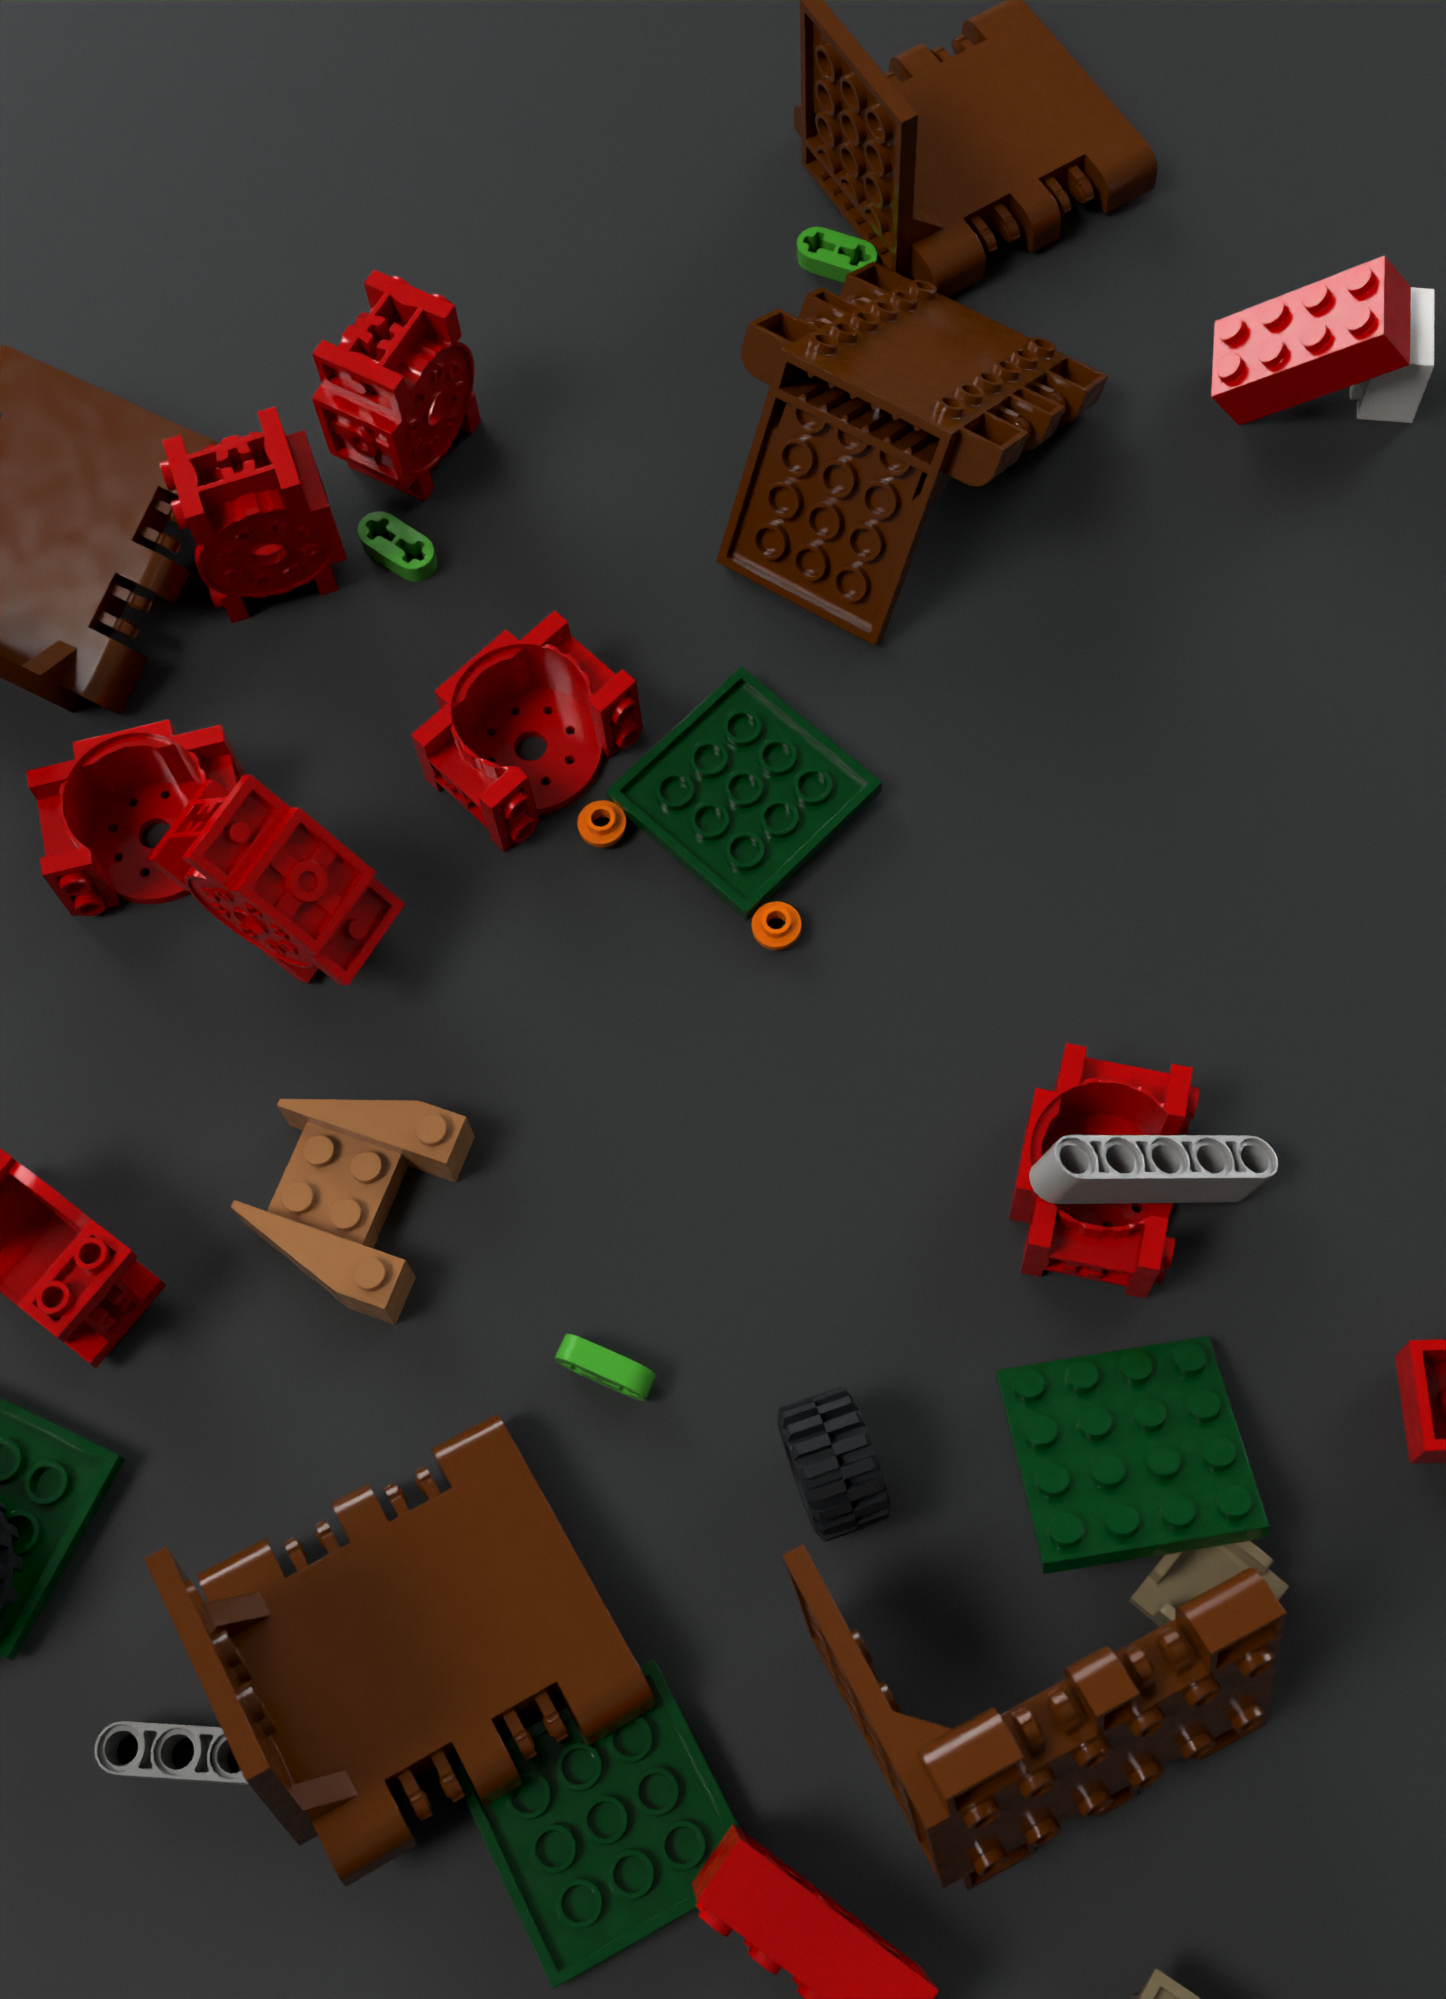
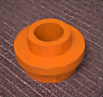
(605, 835)
(776, 938)

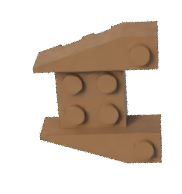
(344, 1187)

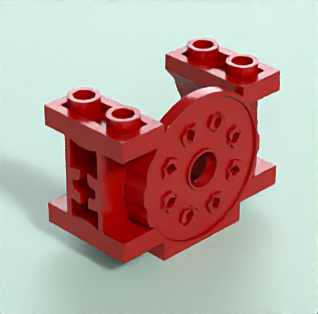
(396, 386)
(254, 514)
(532, 678)
(94, 796)
(277, 879)
(1101, 1100)
(67, 1266)

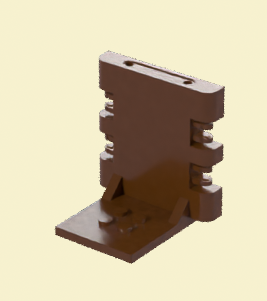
(960, 142)
(866, 426)
(79, 531)
(403, 1650)
(1082, 1747)

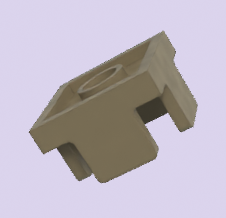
(1192, 1572)

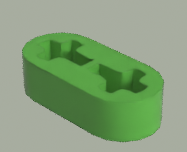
(836, 253)
(402, 539)
(605, 1367)

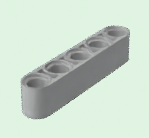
(1152, 1169)
(155, 1752)

